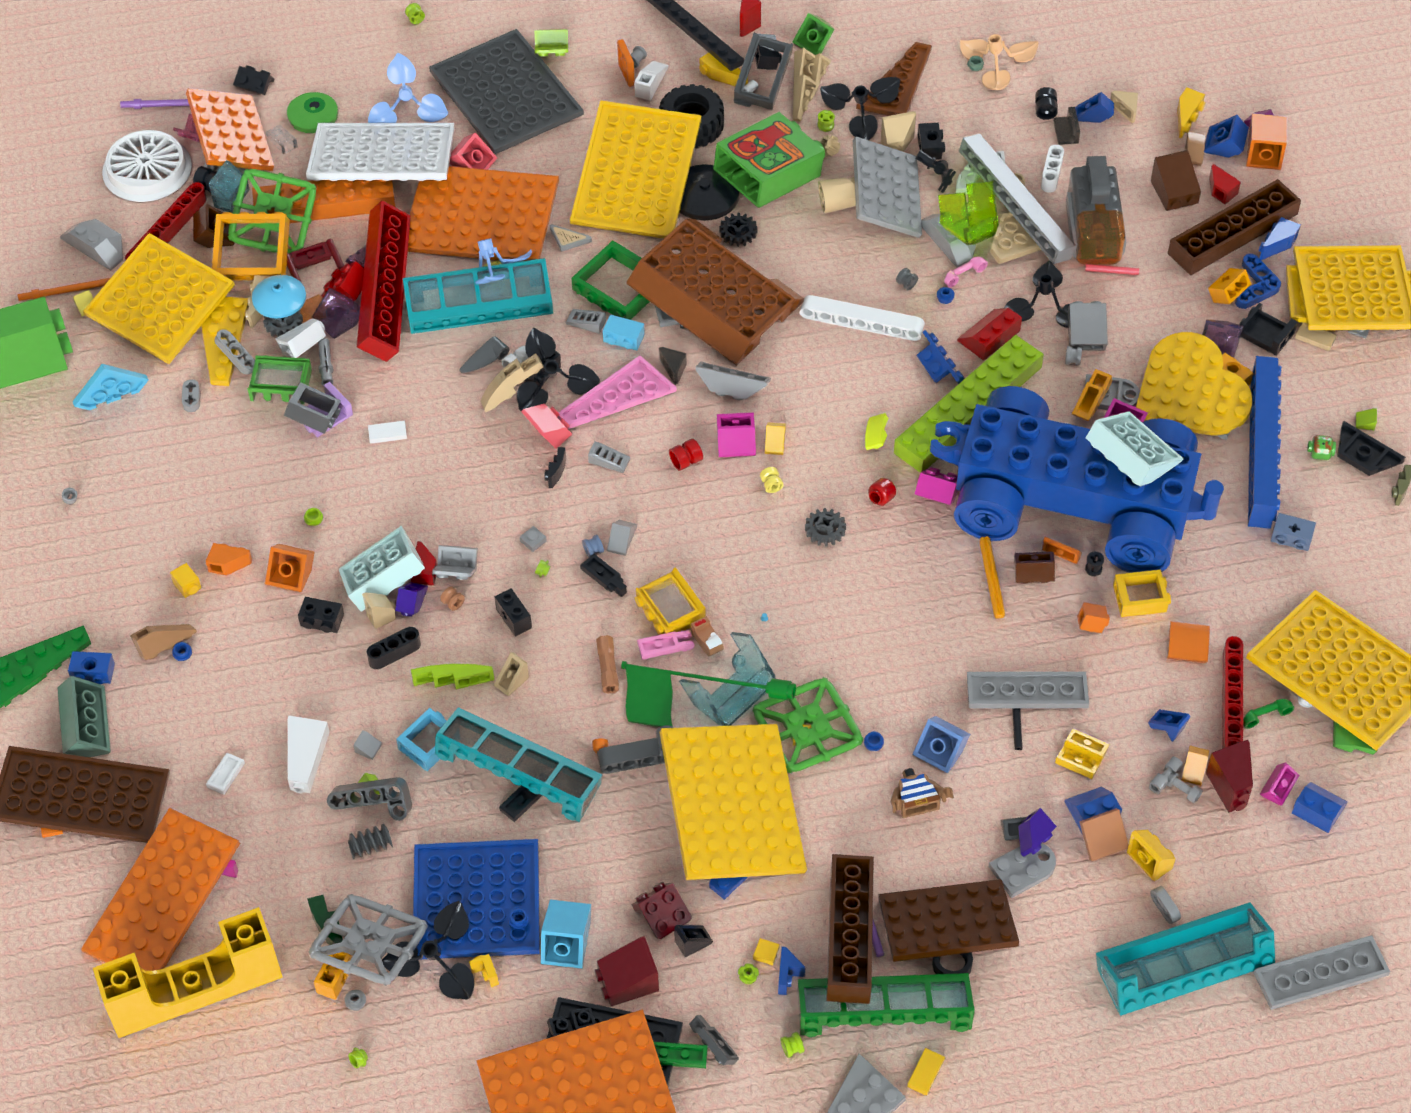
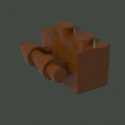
(1034, 567)

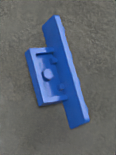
(936, 362)

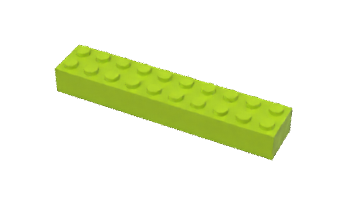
(1008, 366)

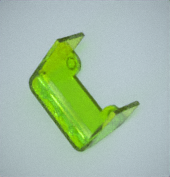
(973, 219)

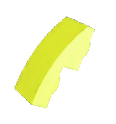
(875, 432)

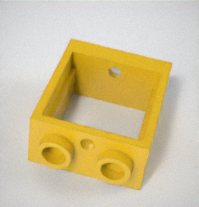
(1141, 607)

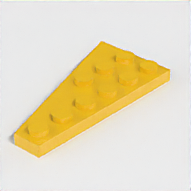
(227, 316)

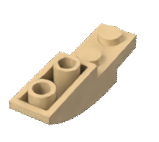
(503, 384)

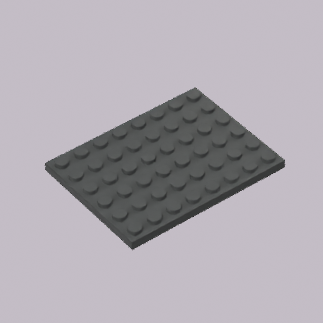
(506, 91)

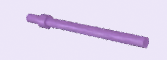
(138, 103)

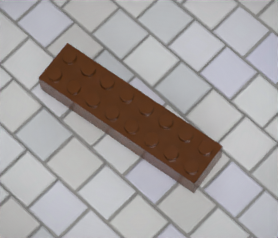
(1233, 227)
(850, 929)

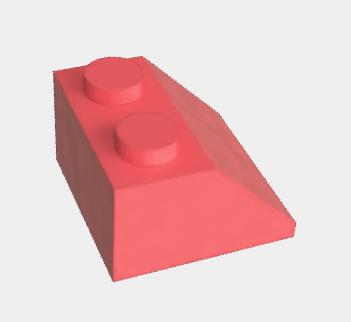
(472, 154)
(548, 424)

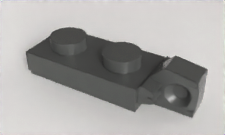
(710, 1036)

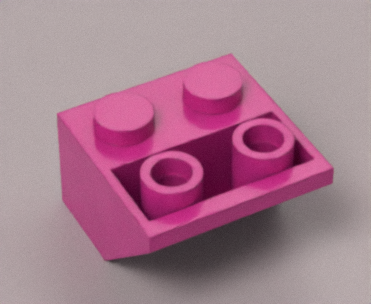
(736, 434)
(937, 485)

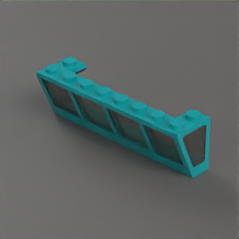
(519, 761)

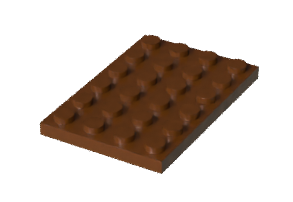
(948, 920)

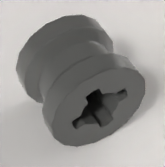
(907, 279)

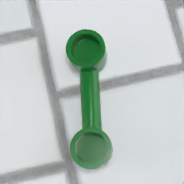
(1282, 705)

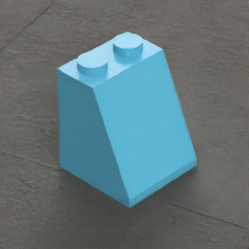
(565, 933)

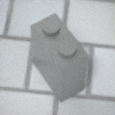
(1087, 325)

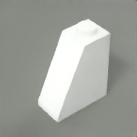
(301, 338)

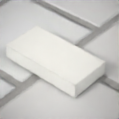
(387, 432)
(225, 773)

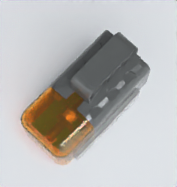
(1095, 213)

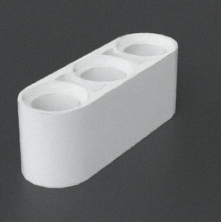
(1052, 168)

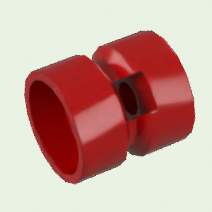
(684, 455)

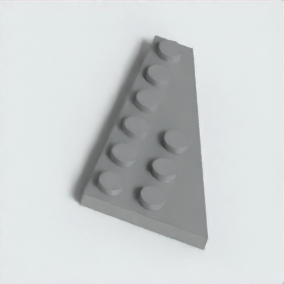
(866, 1091)

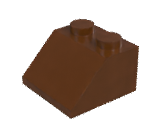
(204, 227)

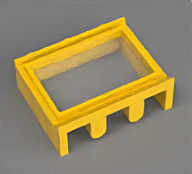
(670, 603)

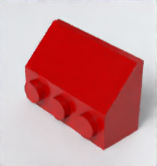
(991, 332)

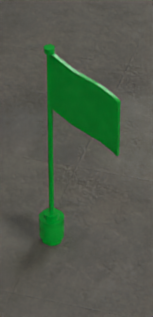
(651, 692)

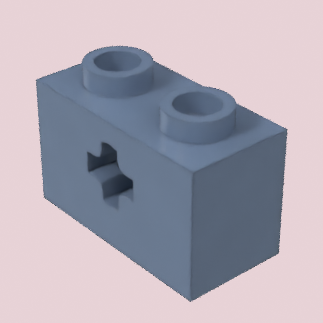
(1293, 532)

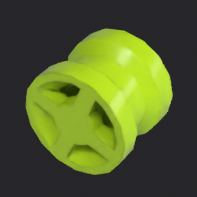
(414, 13)
(826, 120)
(792, 1044)

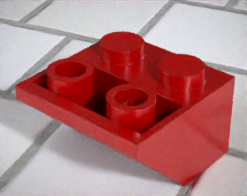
(346, 281)

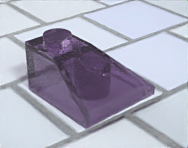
(339, 311)
(1224, 335)

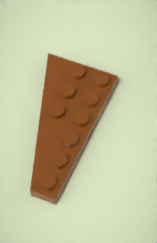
(909, 71)

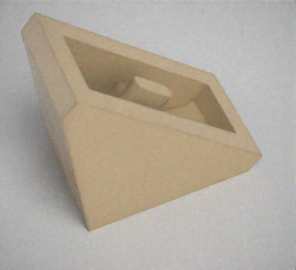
(1125, 103)
(512, 674)

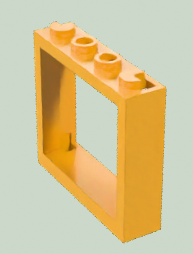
(245, 217)

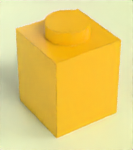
(185, 580)

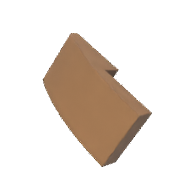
(1195, 145)

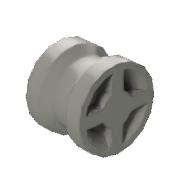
(1073, 355)

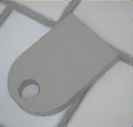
(1118, 389)

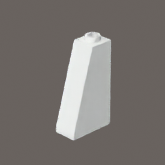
(305, 750)

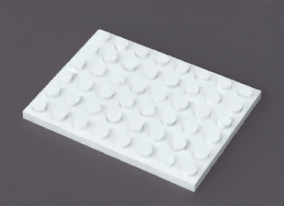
(381, 151)

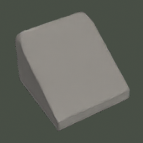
(367, 745)

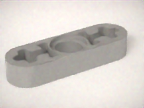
(233, 343)

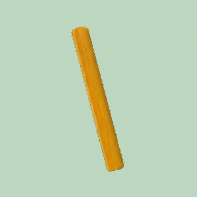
(992, 577)

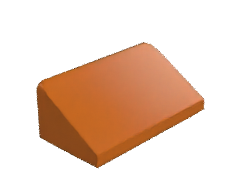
(1061, 550)

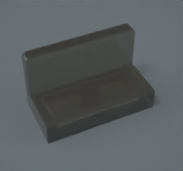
(1067, 128)

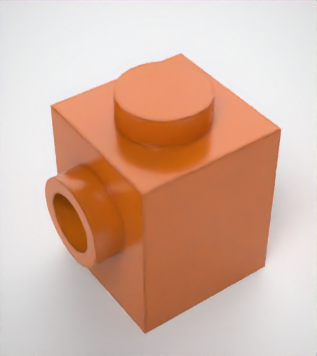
(1093, 617)

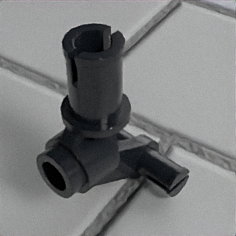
(940, 167)

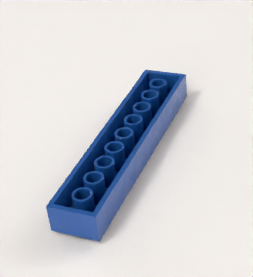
(1264, 443)

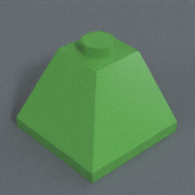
(813, 34)

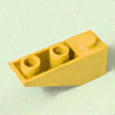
(1188, 109)

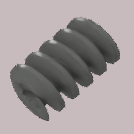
(369, 841)

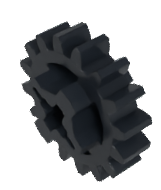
(738, 229)

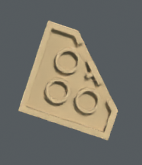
(1011, 240)

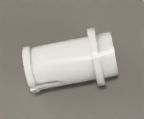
(751, 86)

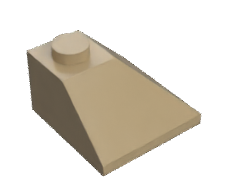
(898, 130)

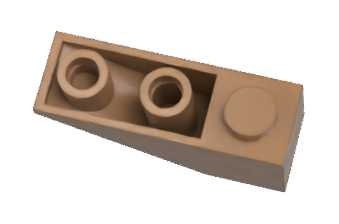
(158, 638)

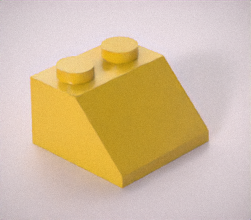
(1150, 854)

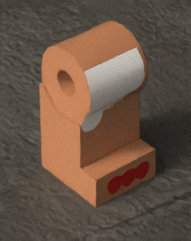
(706, 636)

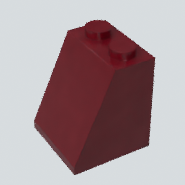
(1232, 775)
(628, 973)

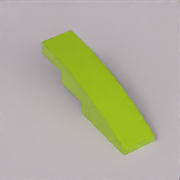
(460, 674)

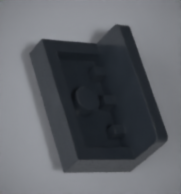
(253, 80)

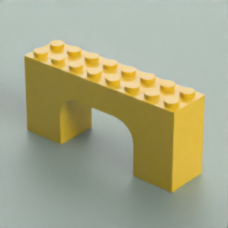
(146, 998)

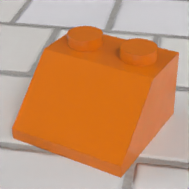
(289, 567)

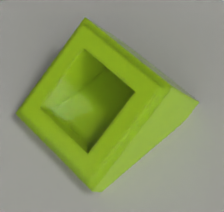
(1366, 419)

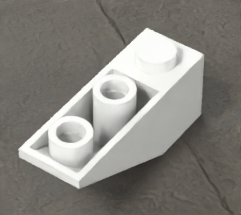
(649, 80)

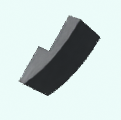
(556, 467)
(575, 1020)

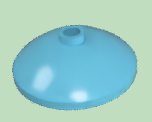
(278, 296)

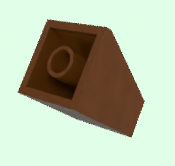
(1175, 180)

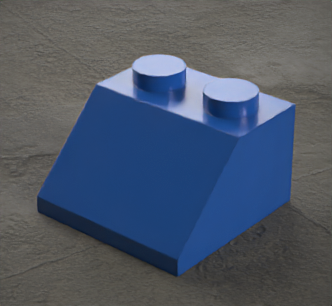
(1226, 137)
(1091, 804)
(1318, 807)

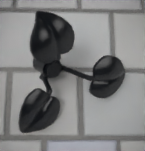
(838, 94)
(1045, 280)
(580, 376)
(457, 981)

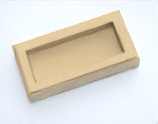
(1318, 338)

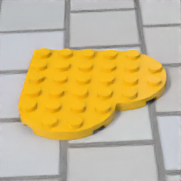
(1192, 388)

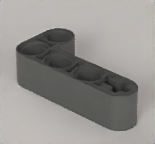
(632, 755)
(369, 797)

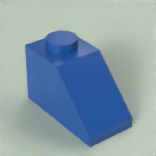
(1095, 109)

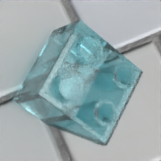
(225, 186)

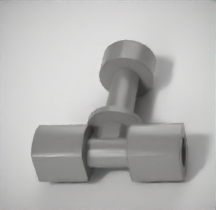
(1170, 778)

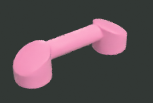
(977, 263)

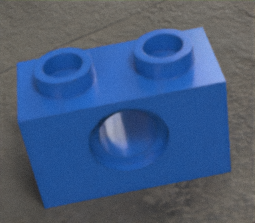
(100, 664)

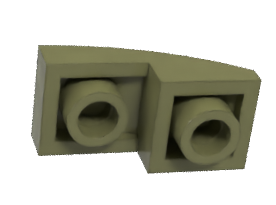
(1399, 491)

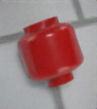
(882, 491)

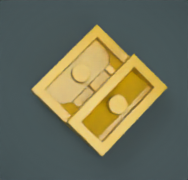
(1082, 753)

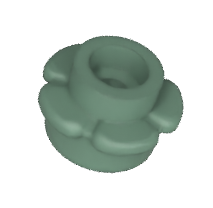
(975, 63)

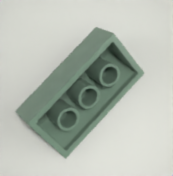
(83, 718)

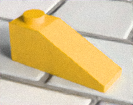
(717, 71)

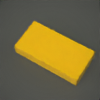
(926, 1071)

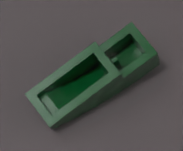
(320, 915)

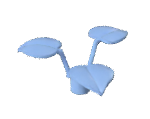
(402, 71)
(486, 251)

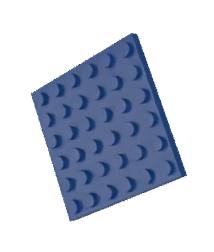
(489, 883)

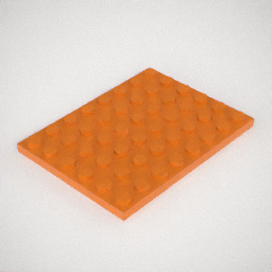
(482, 205)
(581, 1071)

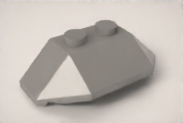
(96, 242)
(951, 246)
(730, 381)

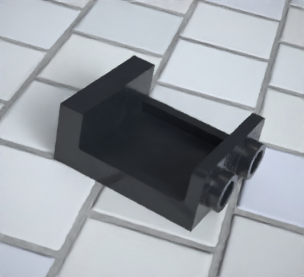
(1267, 330)

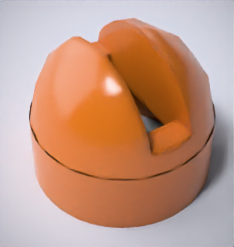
(599, 743)

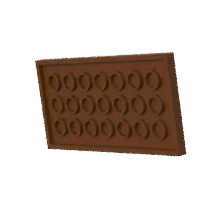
(81, 794)

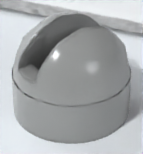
(66, 493)

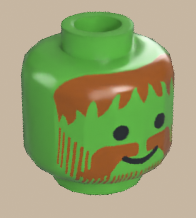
(1321, 447)

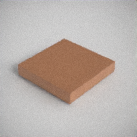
(1104, 834)

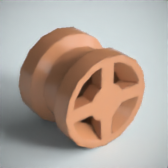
(452, 598)

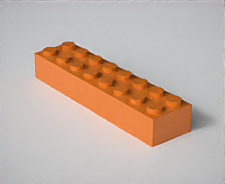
(336, 198)

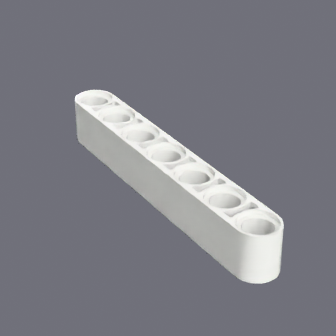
(862, 317)

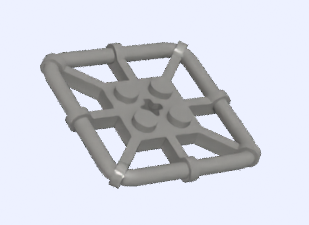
(363, 929)

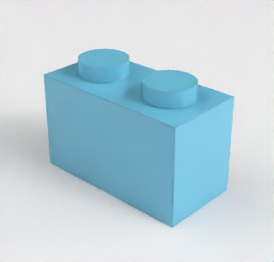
(623, 332)

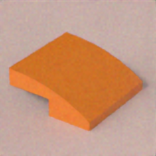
(1188, 642)

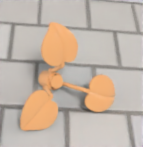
(998, 79)

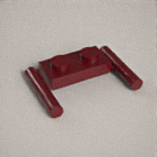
(311, 256)

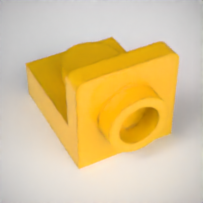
(484, 964)

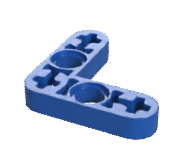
(1262, 282)

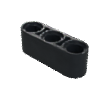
(384, 650)

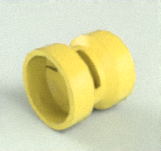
(771, 479)

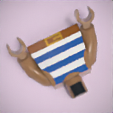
(918, 794)

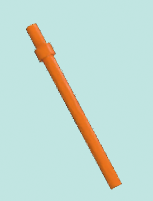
(36, 293)

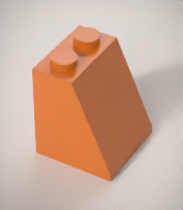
(1266, 141)

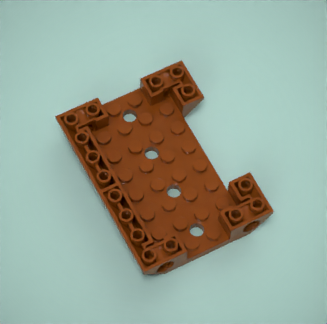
(702, 300)

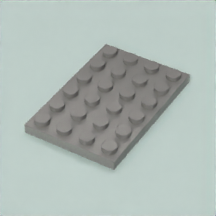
(887, 187)

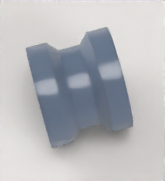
(593, 545)

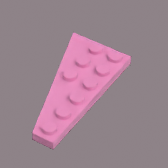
(626, 388)

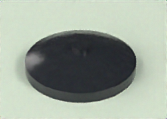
(707, 194)

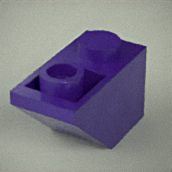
(1034, 831)

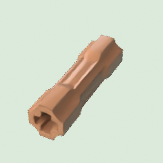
(607, 664)

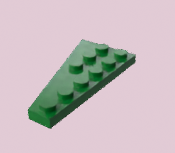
(30, 665)

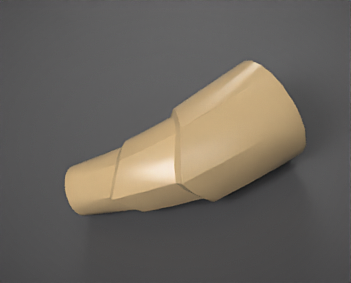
(836, 194)

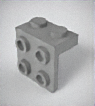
(456, 562)

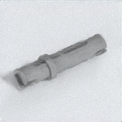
(324, 354)

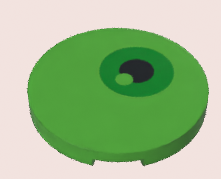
(310, 109)

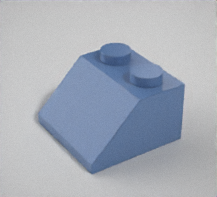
(941, 743)

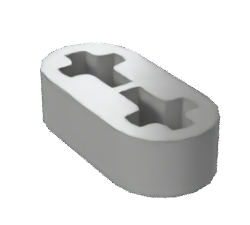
(187, 396)
(1165, 905)

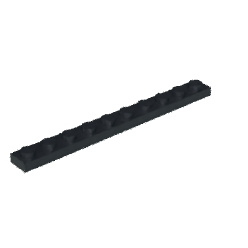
(699, 33)

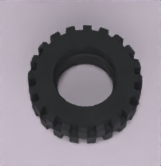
(699, 101)

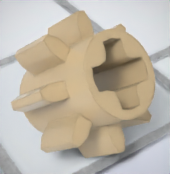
(830, 145)

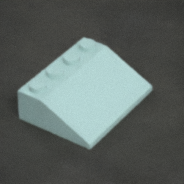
(1133, 447)
(381, 567)

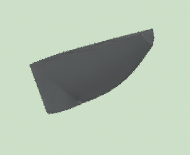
(489, 352)

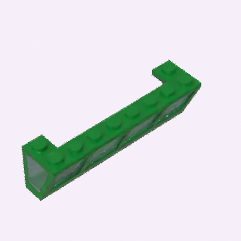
(893, 1001)

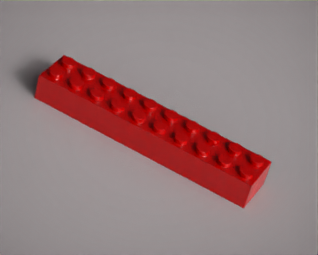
(383, 281)

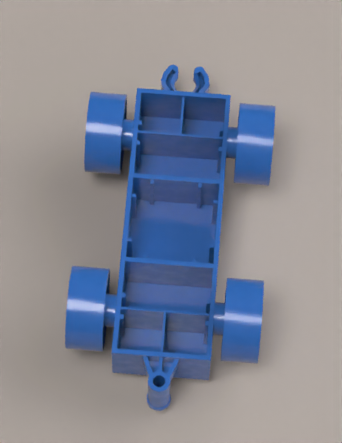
(1022, 458)

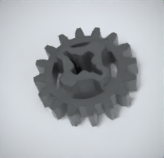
(278, 327)
(825, 527)

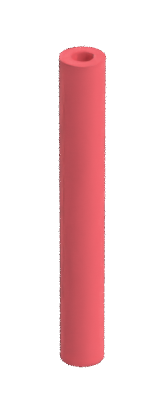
(1111, 269)

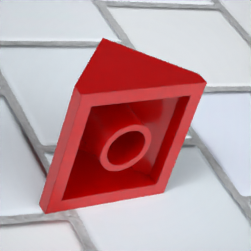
(749, 16)

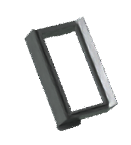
(748, 98)

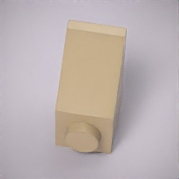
(379, 609)

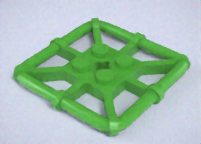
(268, 201)
(820, 725)

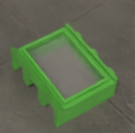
(278, 376)

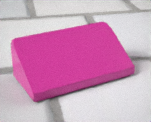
(1280, 783)

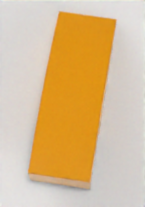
(1092, 395)

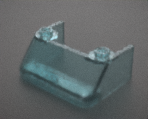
(733, 700)

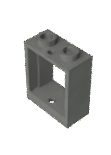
(309, 416)

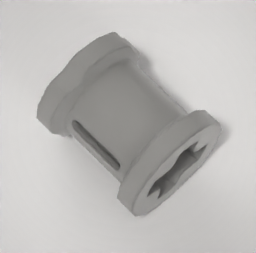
(637, 55)

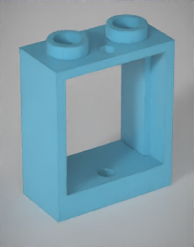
(411, 750)

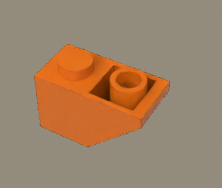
(227, 559)

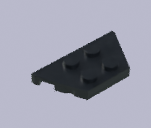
(1365, 451)

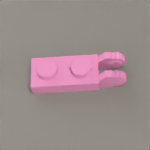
(665, 644)

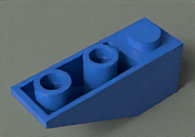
(1280, 239)

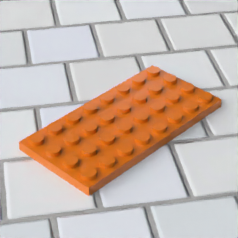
(162, 892)

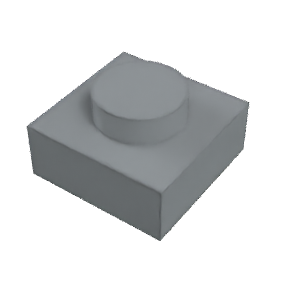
(533, 539)

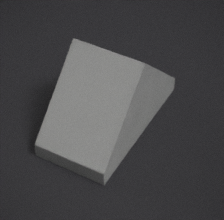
(621, 537)

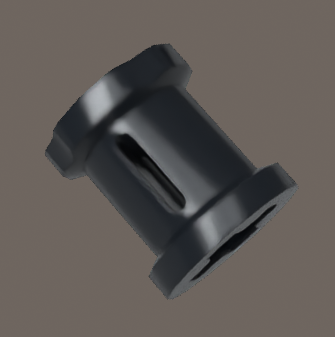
(1096, 564)

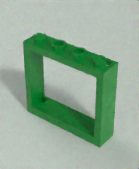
(595, 296)

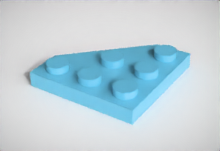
(108, 386)

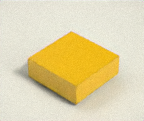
(766, 951)

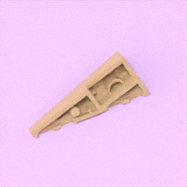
(807, 76)

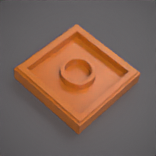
(625, 63)

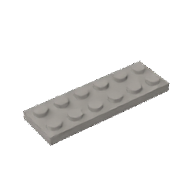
(1027, 690)
(1321, 972)

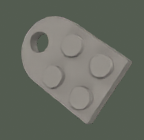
(1022, 872)

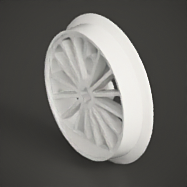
(147, 163)

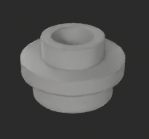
(355, 1005)

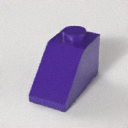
(410, 598)

